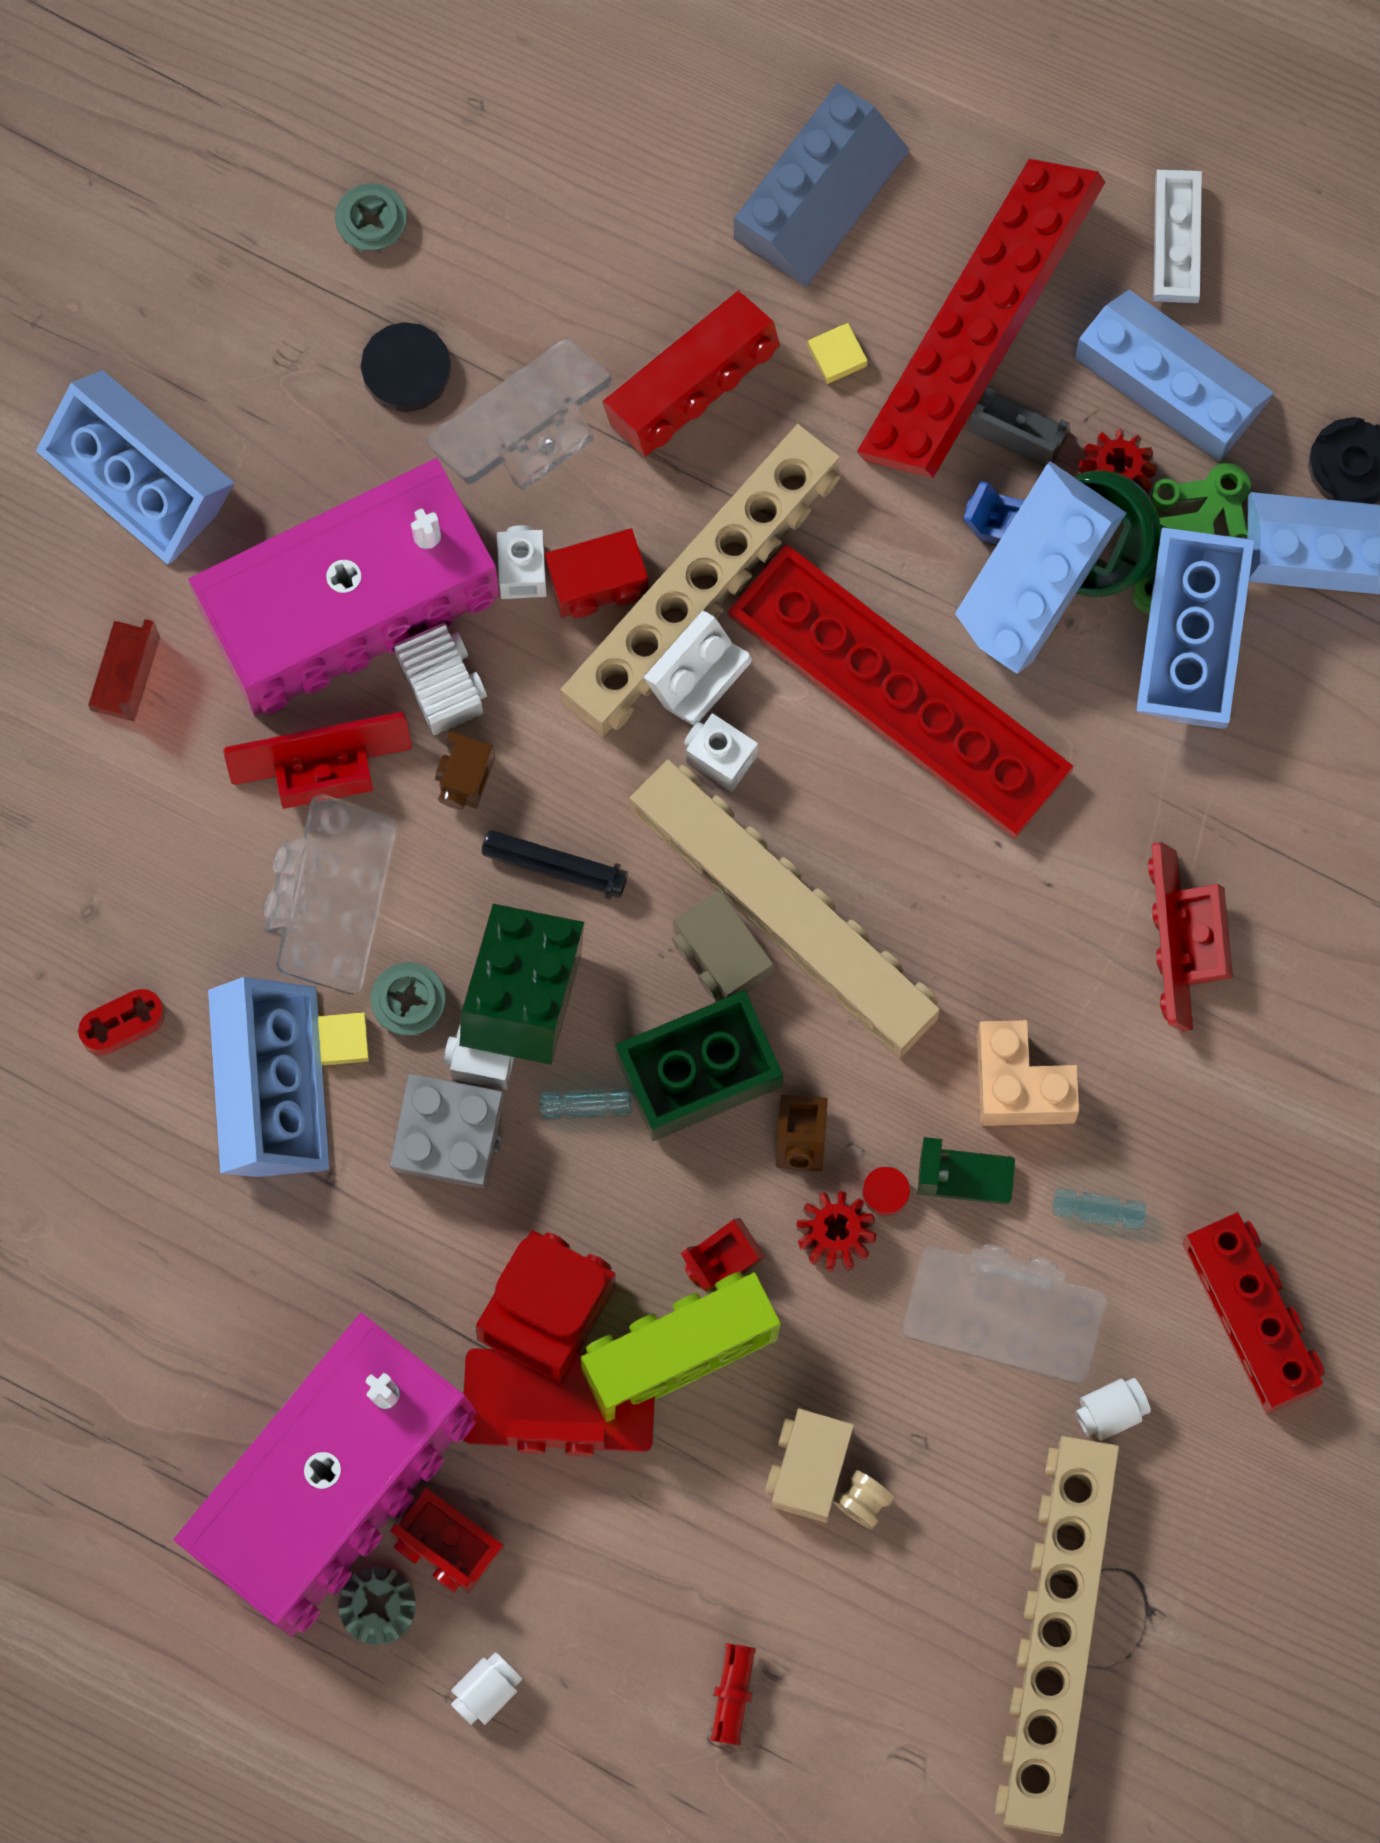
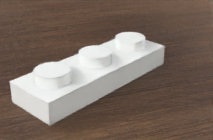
(1177, 236)

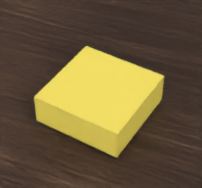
(837, 353)
(343, 1038)

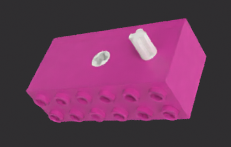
(345, 587)
(274, 1520)

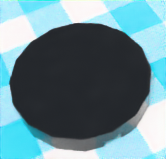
(405, 366)
(1347, 461)

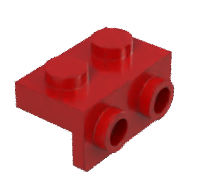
(446, 1541)

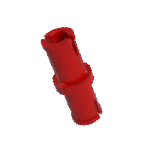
(733, 1694)

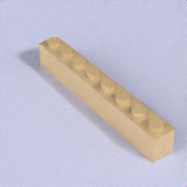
(785, 908)

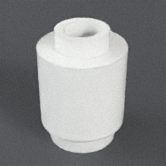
(1112, 1408)
(485, 1689)

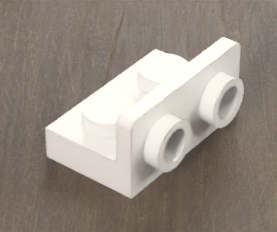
(697, 669)

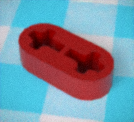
(117, 1011)

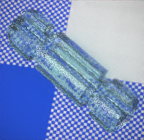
(585, 1103)
(1099, 1208)

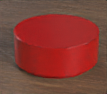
(885, 1191)

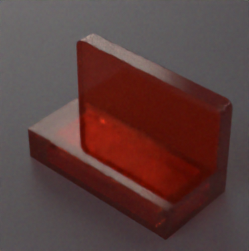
(124, 669)

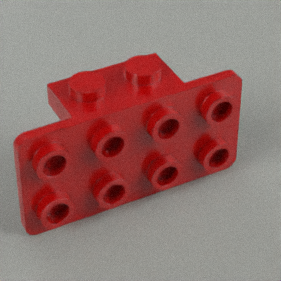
(537, 1413)

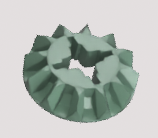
(371, 199)
(397, 981)
(372, 1628)

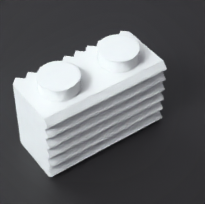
(440, 678)

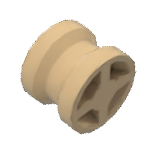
(863, 1499)

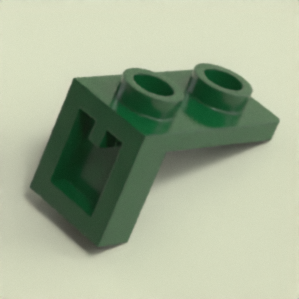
(964, 1174)

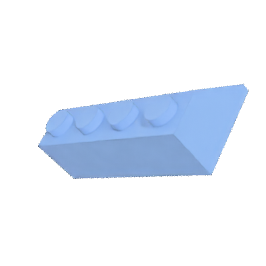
(1172, 374)
(133, 465)
(1314, 543)
(1037, 567)
(1195, 627)
(268, 1078)

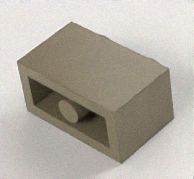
(721, 948)

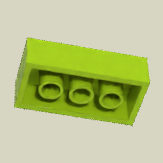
(681, 1345)

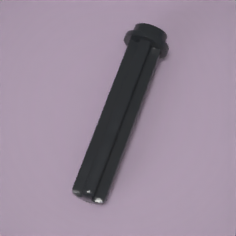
(555, 863)

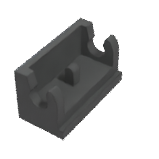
(1018, 428)

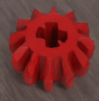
(1133, 461)
(818, 1231)

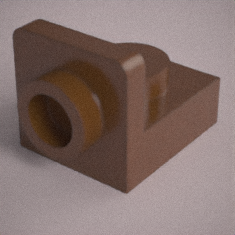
(801, 1133)

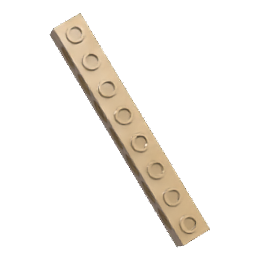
(796, 456)
(1095, 1466)

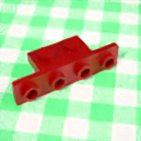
(320, 759)
(1191, 935)

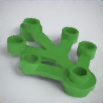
(1201, 521)

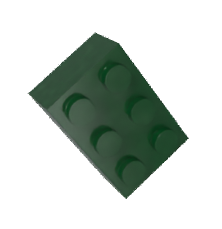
(521, 984)
(699, 1065)

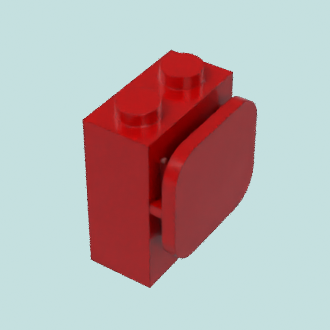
(546, 1304)

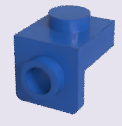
(990, 513)

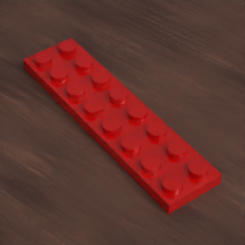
(981, 317)
(900, 691)

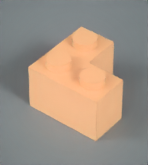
(1018, 1092)

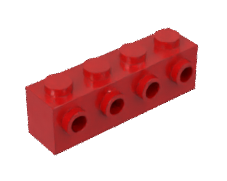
(691, 373)
(1253, 1313)

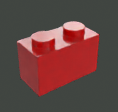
(597, 574)

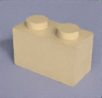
(810, 1465)

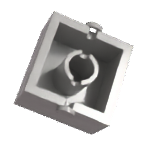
(448, 1131)

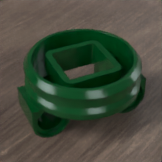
(1138, 543)

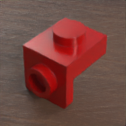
(722, 1254)

